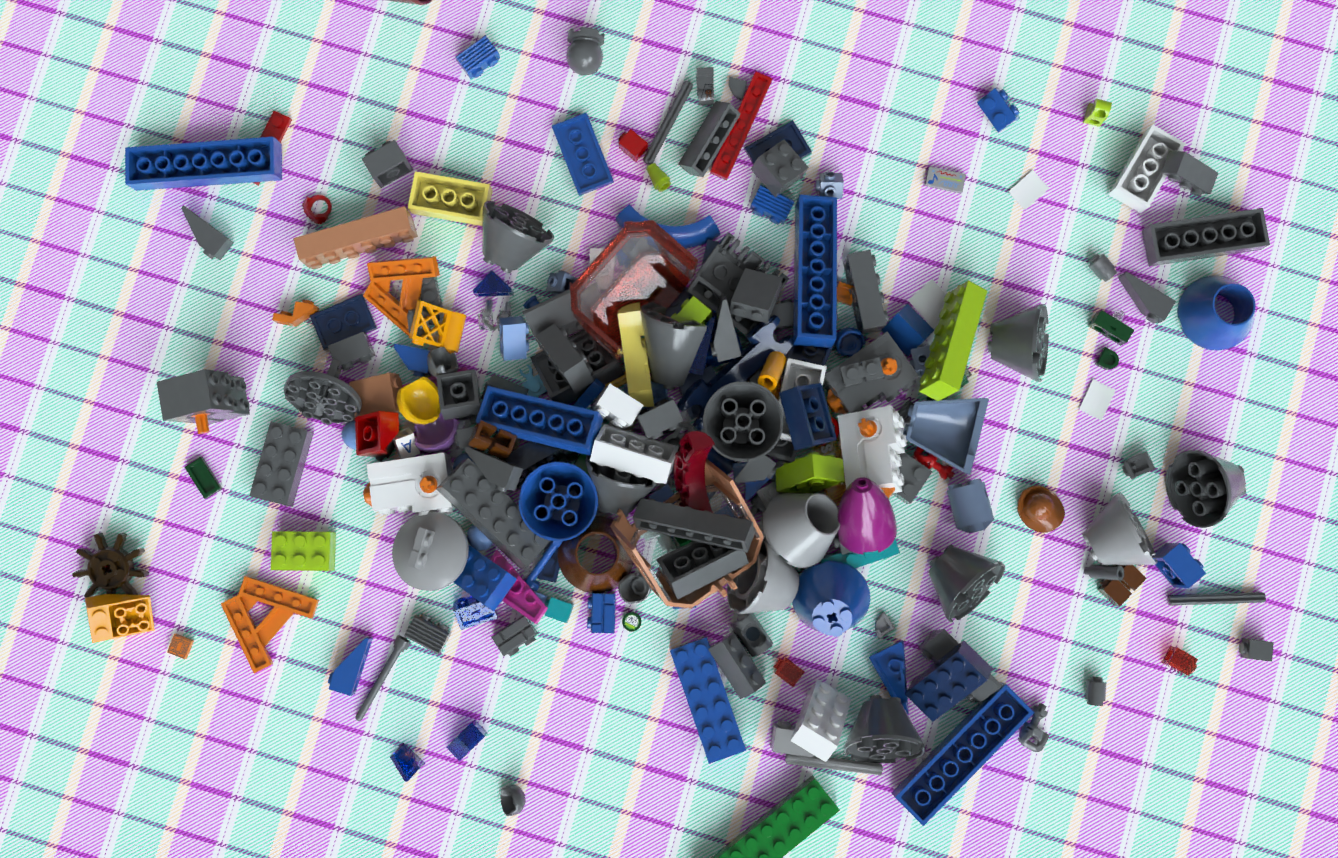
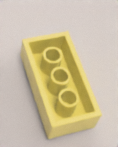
(448, 198)

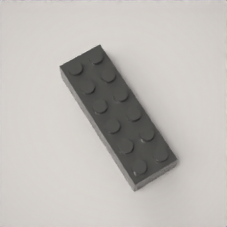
(1205, 237)
(491, 513)

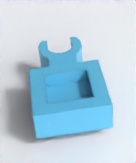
(533, 383)

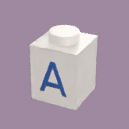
(405, 444)

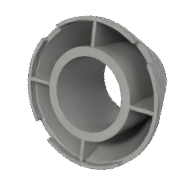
(801, 527)
(765, 586)

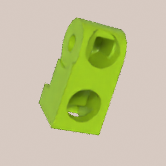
(1097, 111)

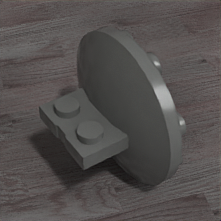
(323, 395)

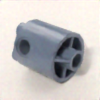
(970, 506)

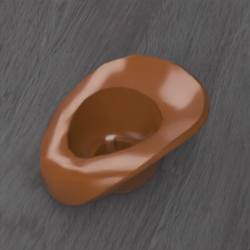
(1040, 509)

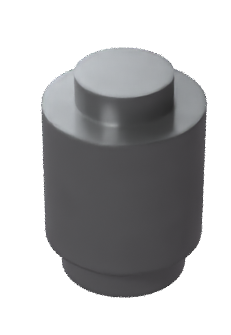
(1102, 267)

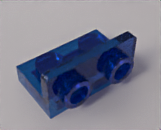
(471, 612)

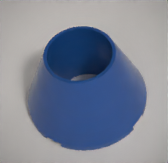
(1201, 321)

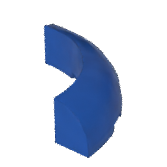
(687, 235)

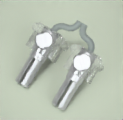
(485, 318)

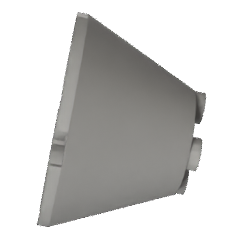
(1119, 536)

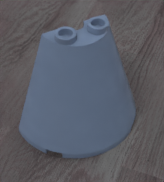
(948, 429)

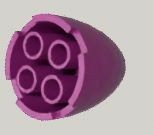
(866, 518)

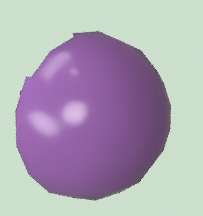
(436, 435)

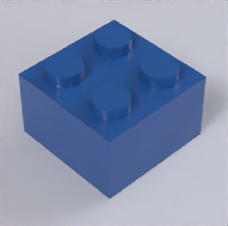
(1178, 565)

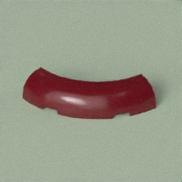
(690, 470)

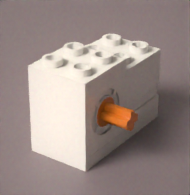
(871, 447)
(409, 485)

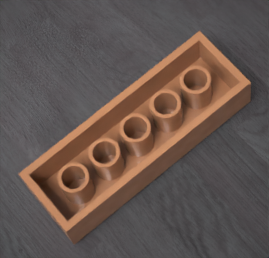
(355, 238)

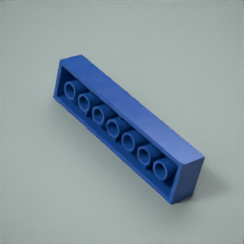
(203, 163)
(815, 271)
(962, 753)

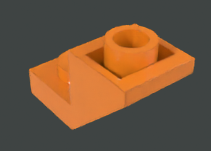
(300, 314)

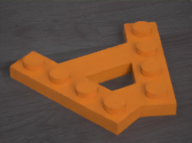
(412, 273)
(253, 638)

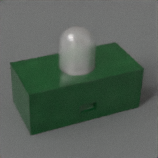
(1112, 326)

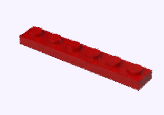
(734, 142)

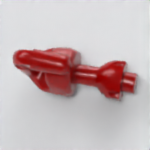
(930, 462)

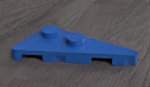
(892, 670)

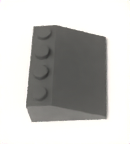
(602, 363)

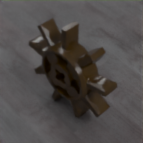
(109, 559)

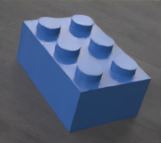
(484, 579)

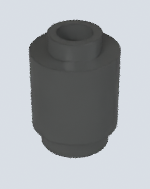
(1095, 691)

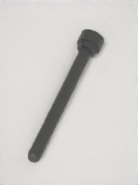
(400, 645)

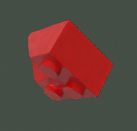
(375, 432)

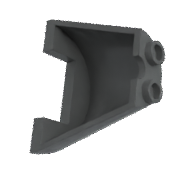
(669, 345)

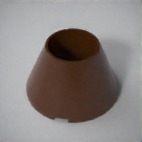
(589, 581)

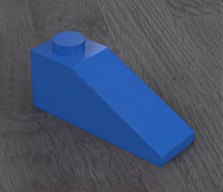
(348, 673)

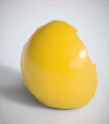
(419, 401)

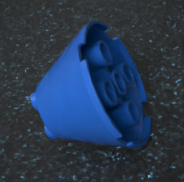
(540, 499)
(831, 597)

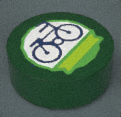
(631, 621)

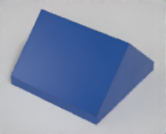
(908, 329)

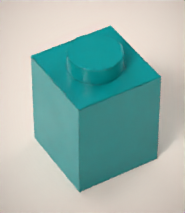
(559, 609)

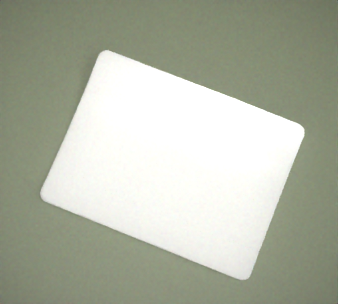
(1028, 190)
(1097, 399)

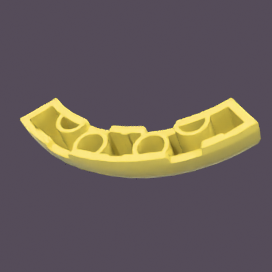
(635, 354)

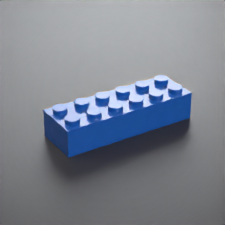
(541, 420)
(707, 700)

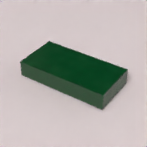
(203, 477)

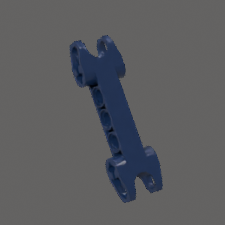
(739, 369)

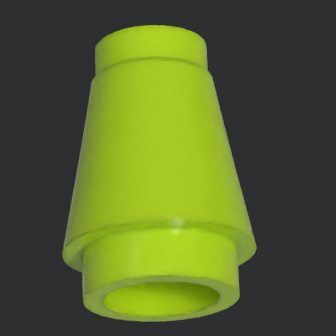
(659, 178)

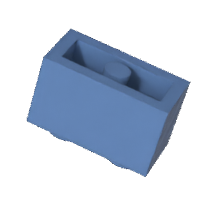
(513, 338)

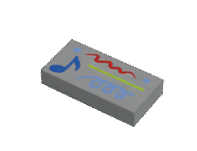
(945, 180)

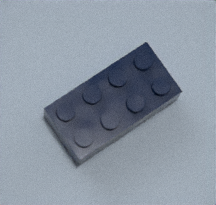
(948, 681)

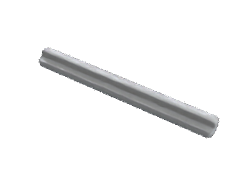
(836, 764)

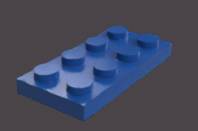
(582, 154)

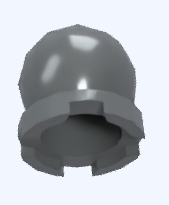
(584, 52)

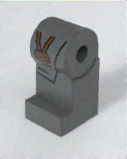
(705, 85)

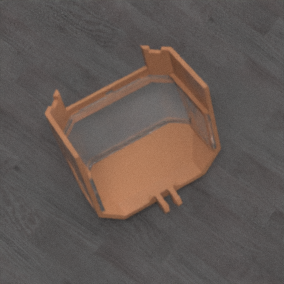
(647, 546)

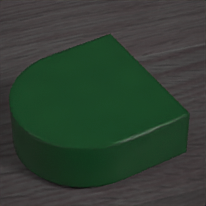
(1107, 359)

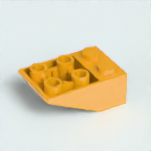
(118, 616)

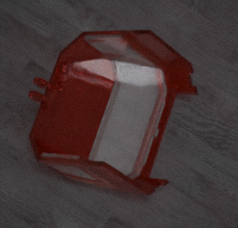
(634, 268)

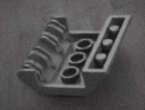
(722, 274)

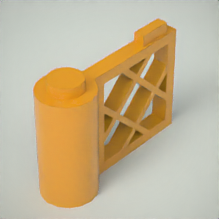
(449, 330)
(771, 373)

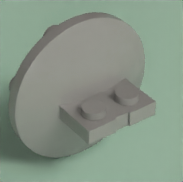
(430, 551)

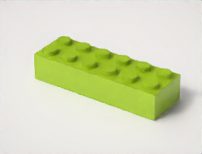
(952, 341)

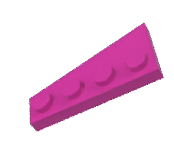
(520, 595)

